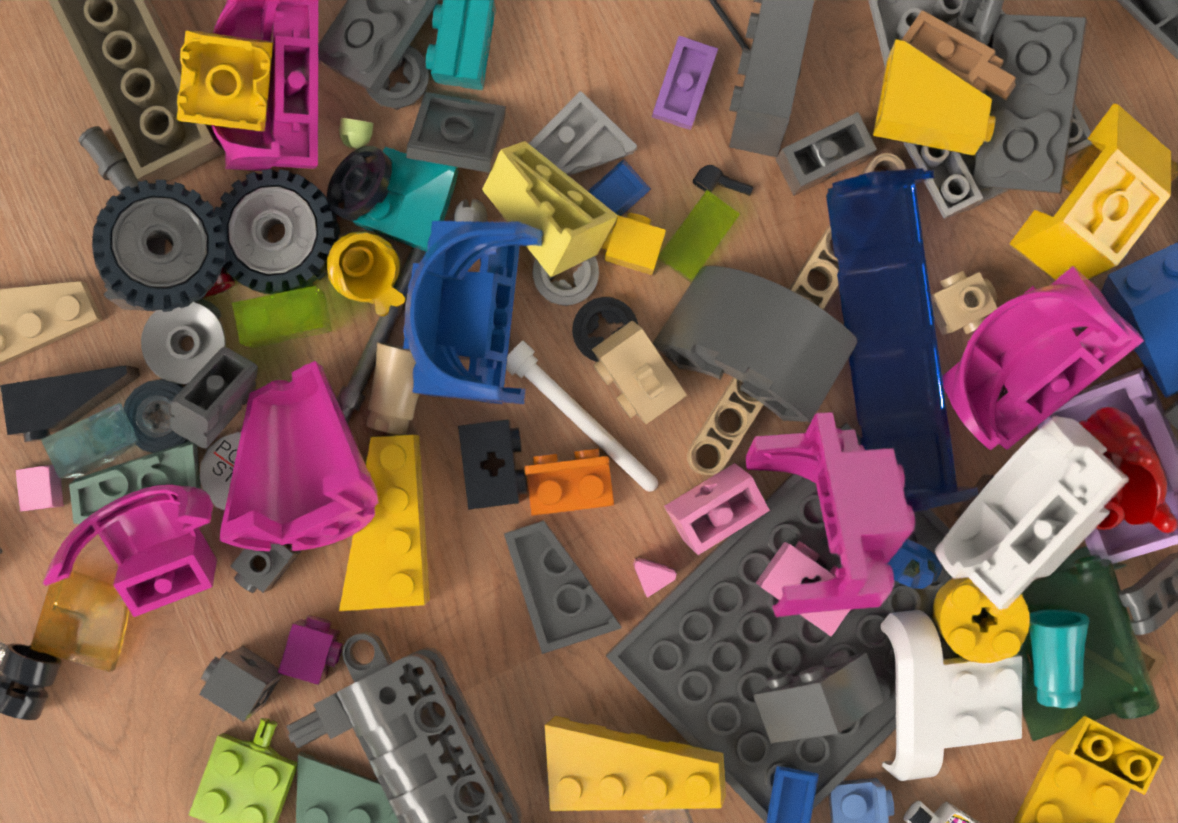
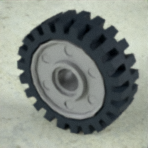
(268, 201)

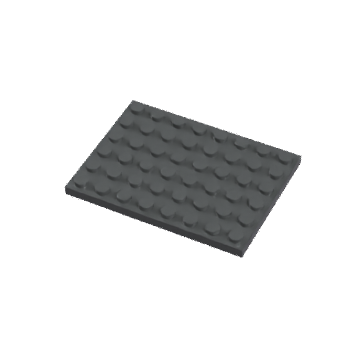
(720, 642)

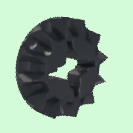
(587, 320)

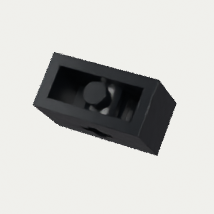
(476, 445)

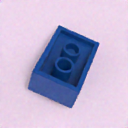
(1148, 300)

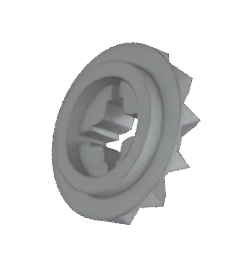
(560, 291)

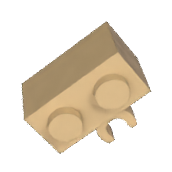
(638, 372)

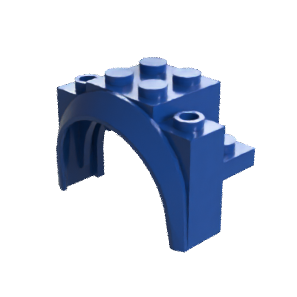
(464, 312)

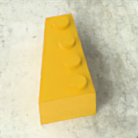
(390, 553)
(626, 771)

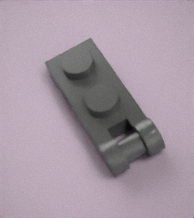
(1153, 597)

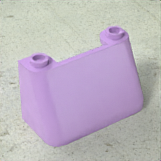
(1137, 397)

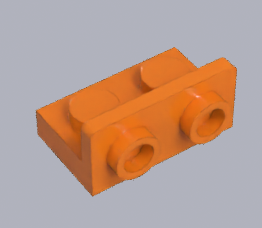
(569, 484)

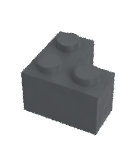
(820, 699)

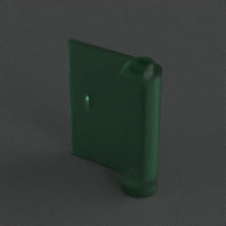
(1113, 661)

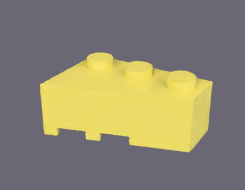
(541, 195)

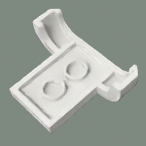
(946, 699)

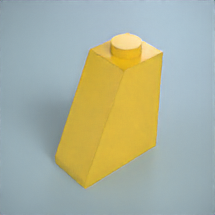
(930, 104)

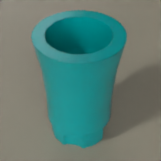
(1058, 656)

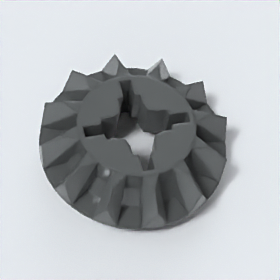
(405, 94)

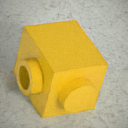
(634, 243)

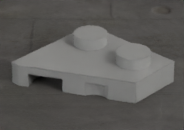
(582, 138)

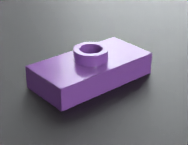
(684, 82)

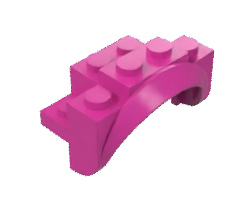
(292, 84)
(1037, 356)

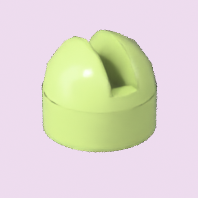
(355, 132)

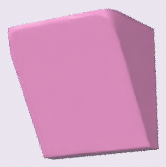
(39, 488)

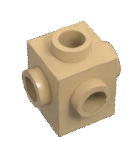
(963, 302)

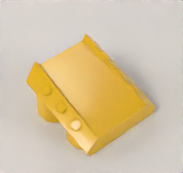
(224, 80)

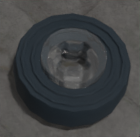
(141, 412)

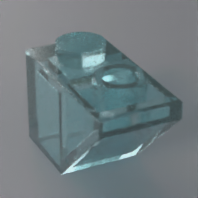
(90, 442)

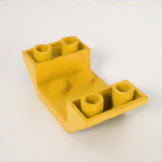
(1106, 206)
(1088, 776)

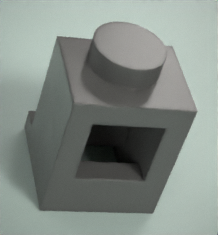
(277, 563)

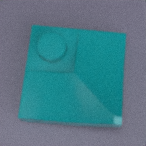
(416, 197)

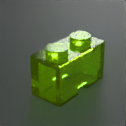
(282, 317)

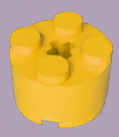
(984, 642)

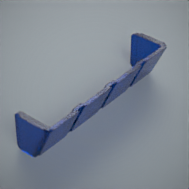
(892, 316)

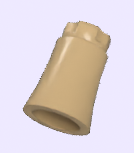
(392, 393)

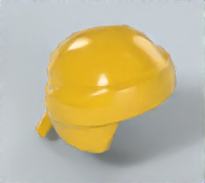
(365, 270)

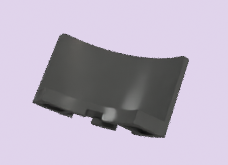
(760, 335)

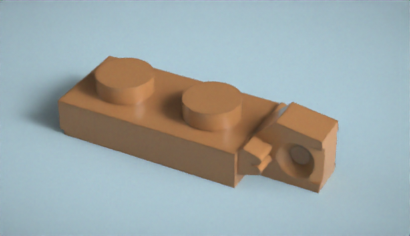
(960, 54)

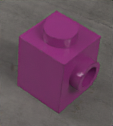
(311, 650)

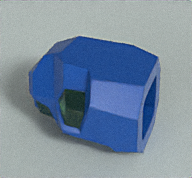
(915, 565)

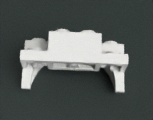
(1032, 512)

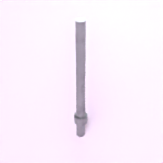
(351, 397)

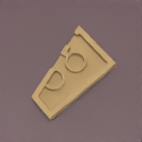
(42, 315)

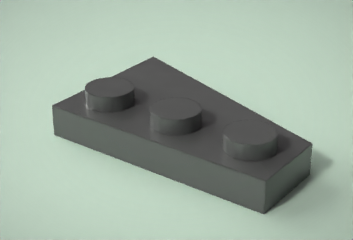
(555, 590)

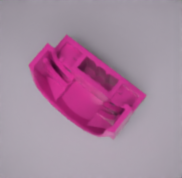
(860, 511)

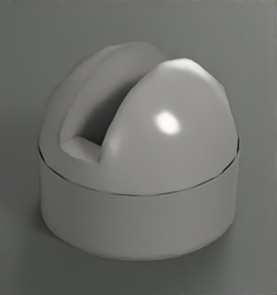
(475, 213)

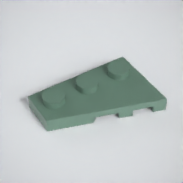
(166, 467)
(338, 795)

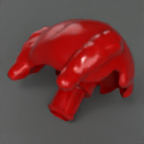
(1144, 494)

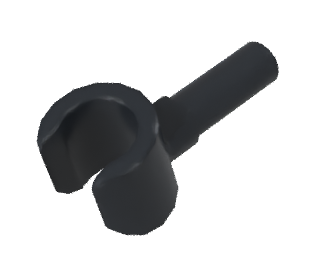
(710, 176)

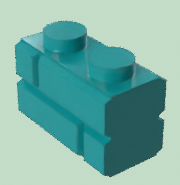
(461, 42)

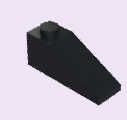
(57, 402)

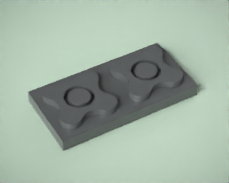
(371, 38)
(1036, 118)

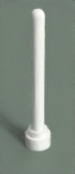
(523, 363)

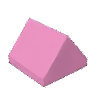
(653, 575)

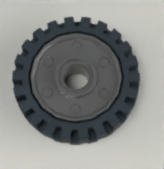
(151, 213)

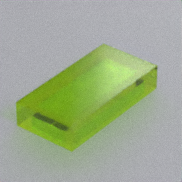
(698, 236)

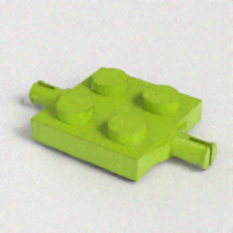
(244, 780)

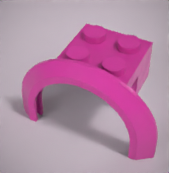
(153, 543)

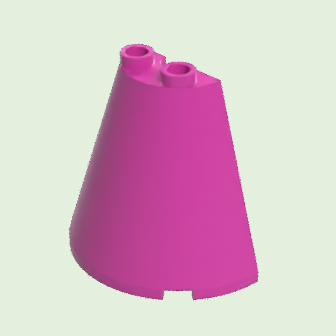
(296, 469)

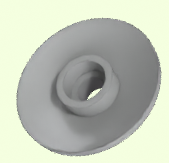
(163, 340)

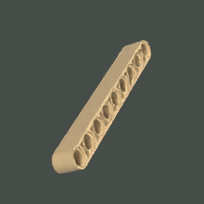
(747, 408)

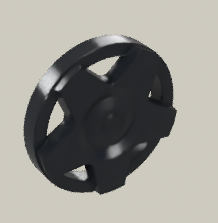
(359, 183)

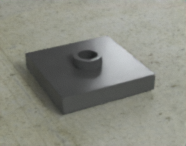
(456, 132)

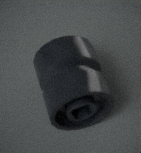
(21, 669)

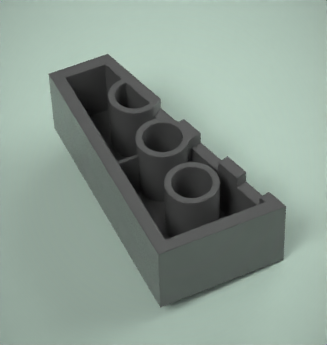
(770, 75)

